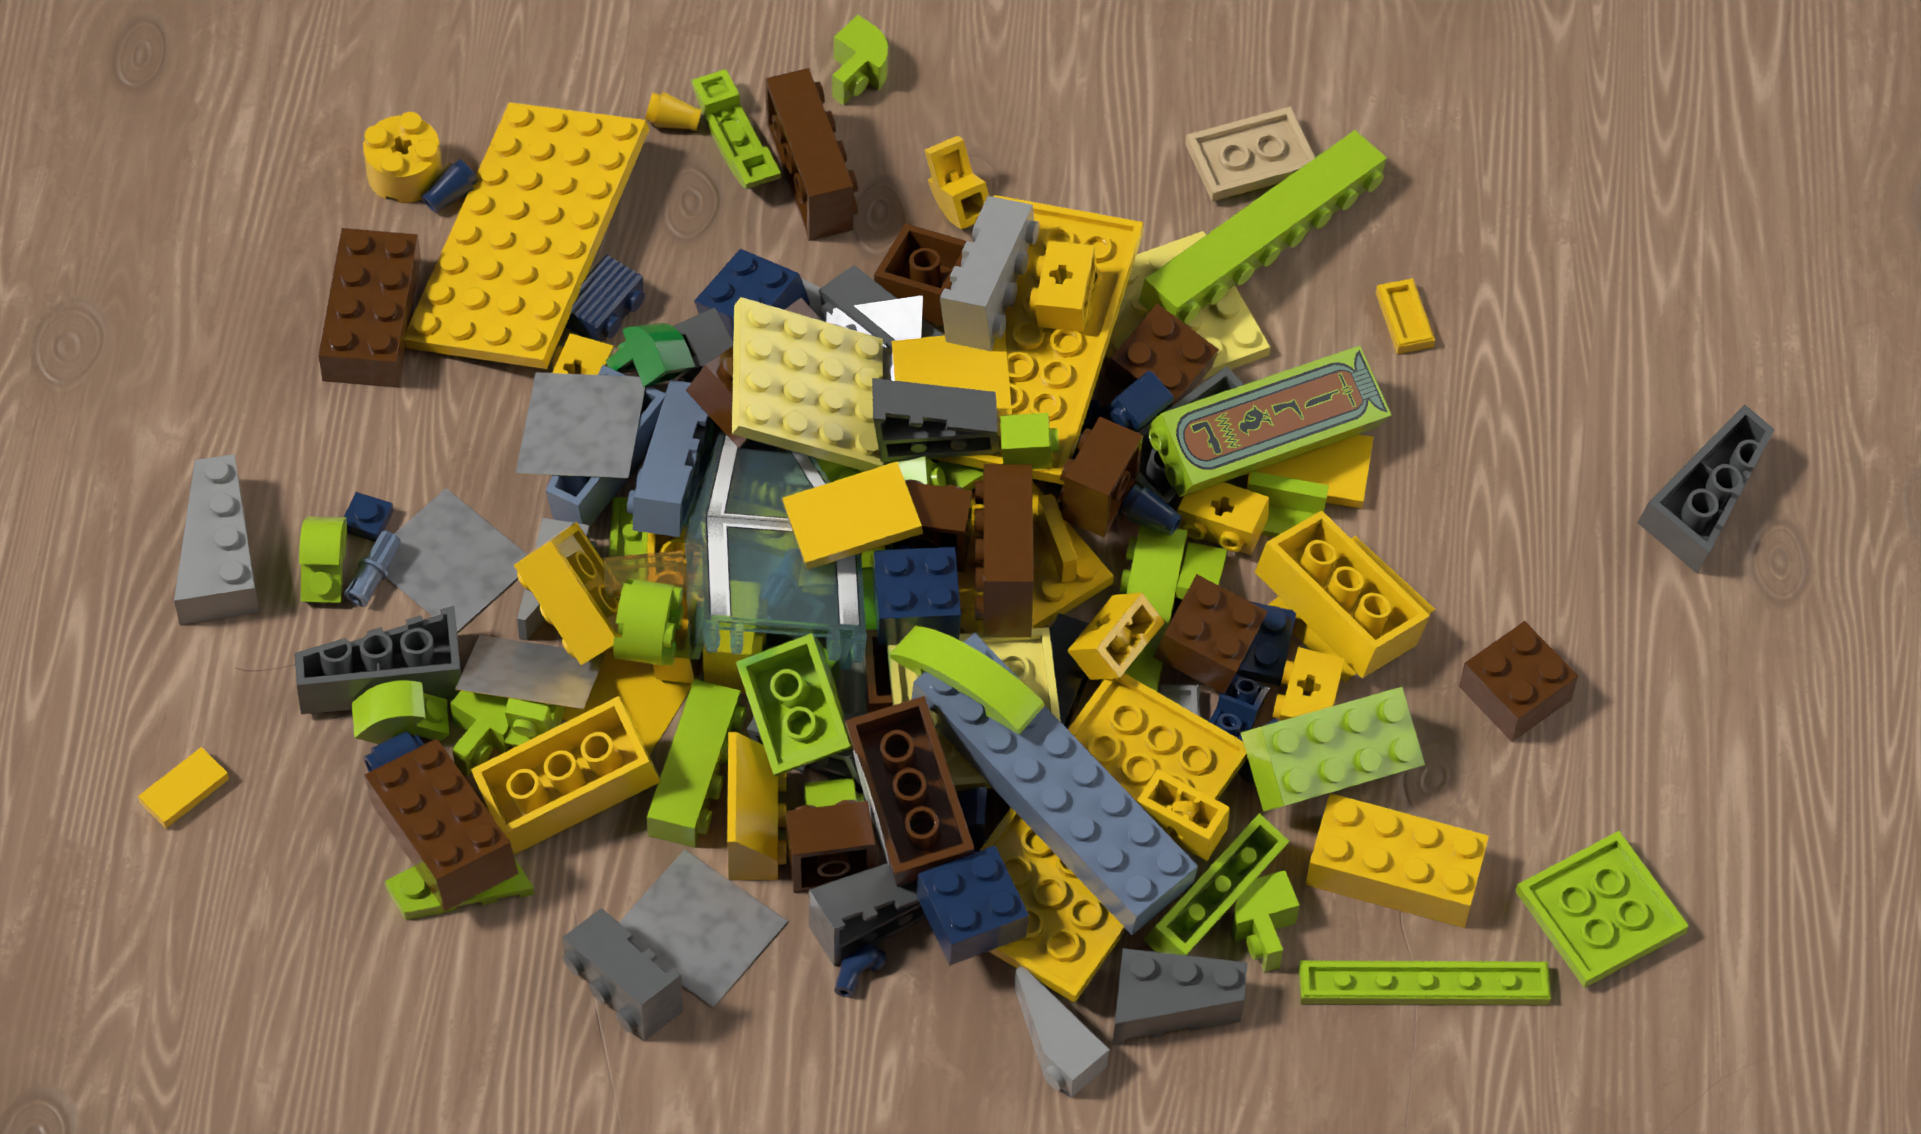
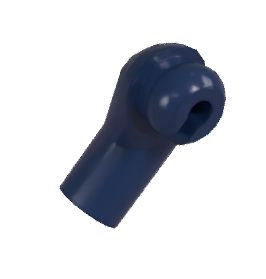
(864, 957)

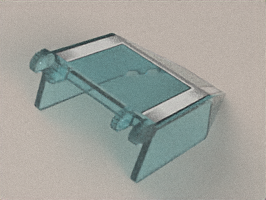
(748, 565)

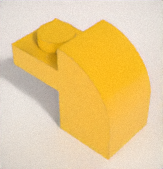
(954, 184)

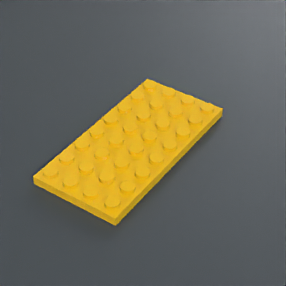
(526, 235)
(1057, 367)
(1131, 736)

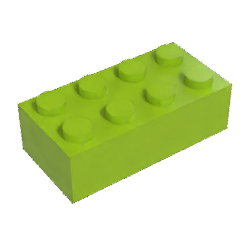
(1332, 748)

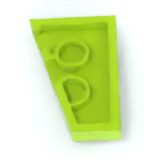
(416, 899)

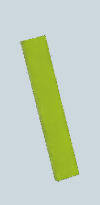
(1424, 982)

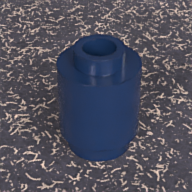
(391, 750)

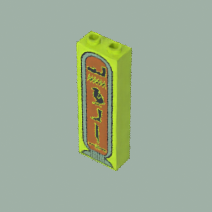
(1268, 421)

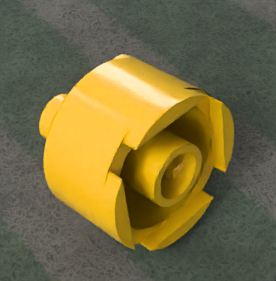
(402, 157)

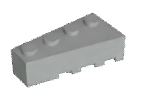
(988, 273)
(215, 554)

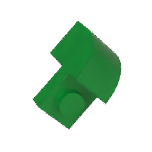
(653, 351)

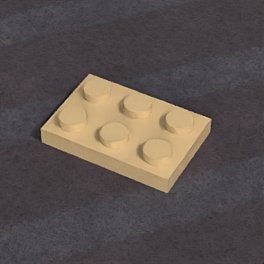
(1249, 153)

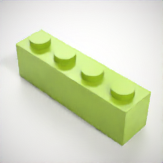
(695, 763)
(1217, 888)

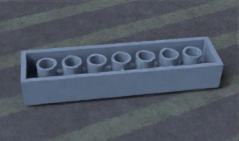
(1066, 801)

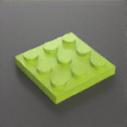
(1601, 909)

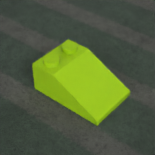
(795, 703)

